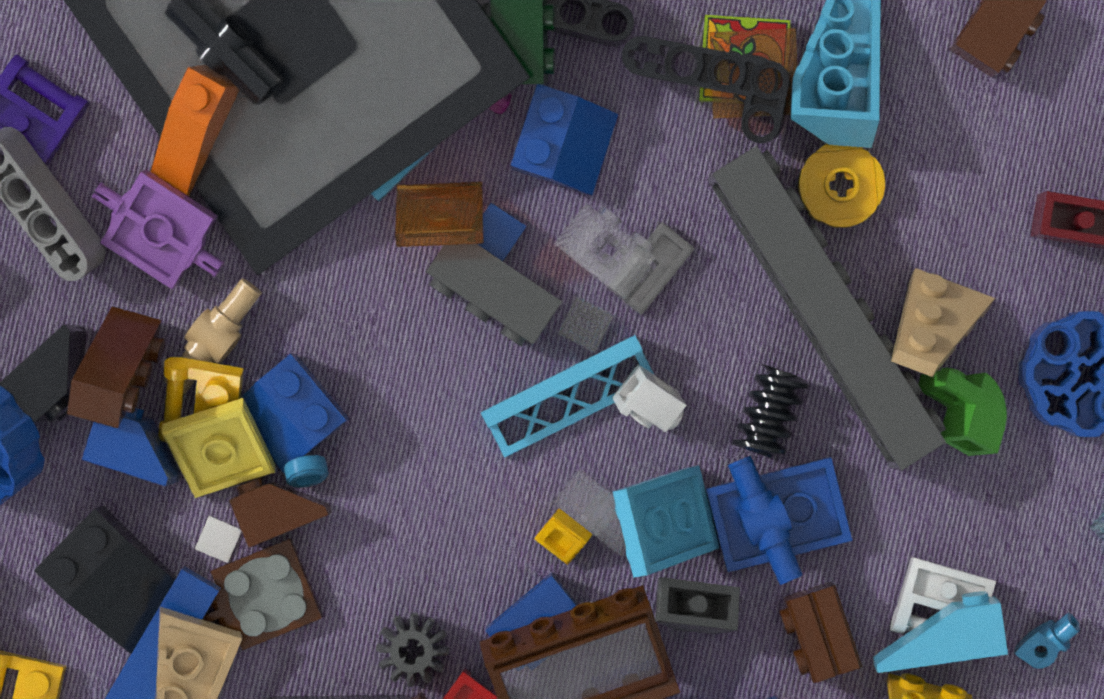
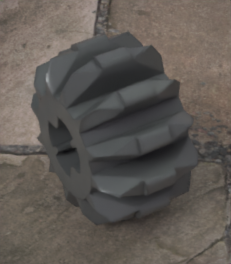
(401, 640)

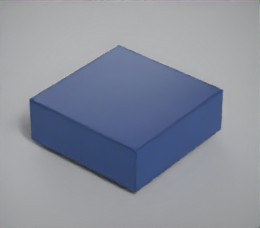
(500, 231)

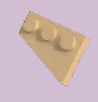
(935, 321)
(193, 656)

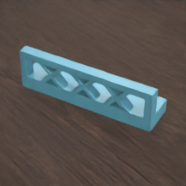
(556, 384)

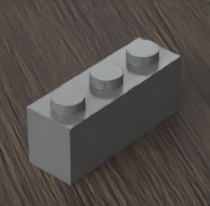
(493, 291)

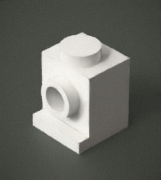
(649, 400)

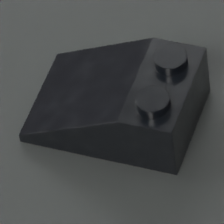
(108, 577)

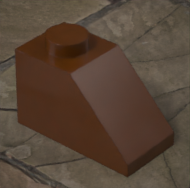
(273, 510)

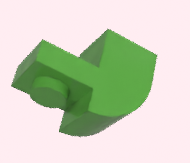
(974, 409)

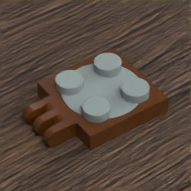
(264, 594)

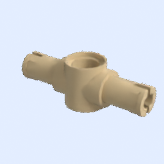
(217, 330)

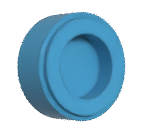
(306, 471)

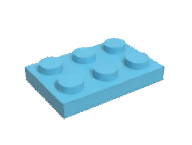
(665, 521)

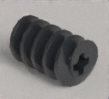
(770, 412)

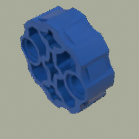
(1040, 365)
(19, 448)

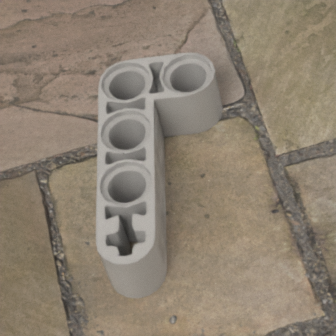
(47, 198)

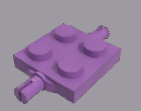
(158, 229)

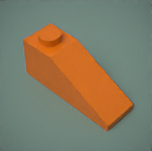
(192, 126)

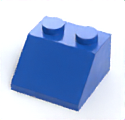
(564, 139)
(292, 410)
(132, 449)

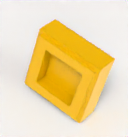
(563, 536)

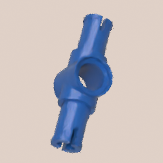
(765, 520)

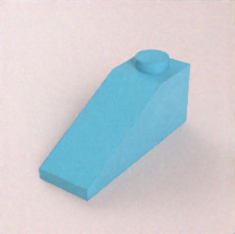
(954, 634)

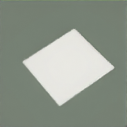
(218, 539)

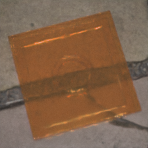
(439, 214)

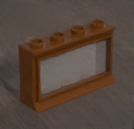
(584, 654)

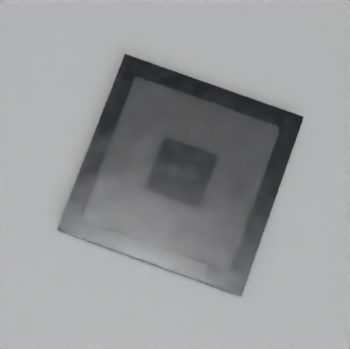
(356, 106)

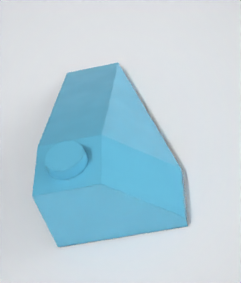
(839, 75)

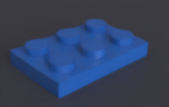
(810, 499)

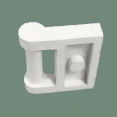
(933, 587)

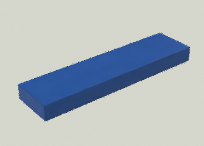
(188, 595)

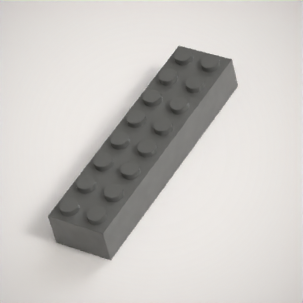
(826, 309)

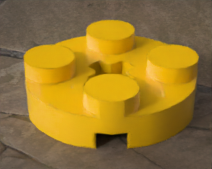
(860, 200)

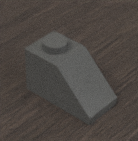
(697, 606)

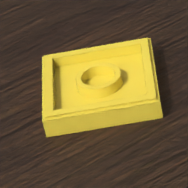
(218, 448)

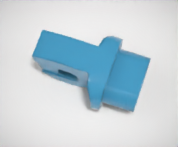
(1051, 636)

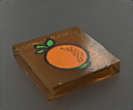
(767, 44)

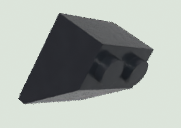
(45, 377)

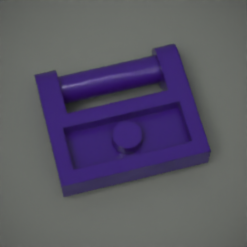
(38, 128)

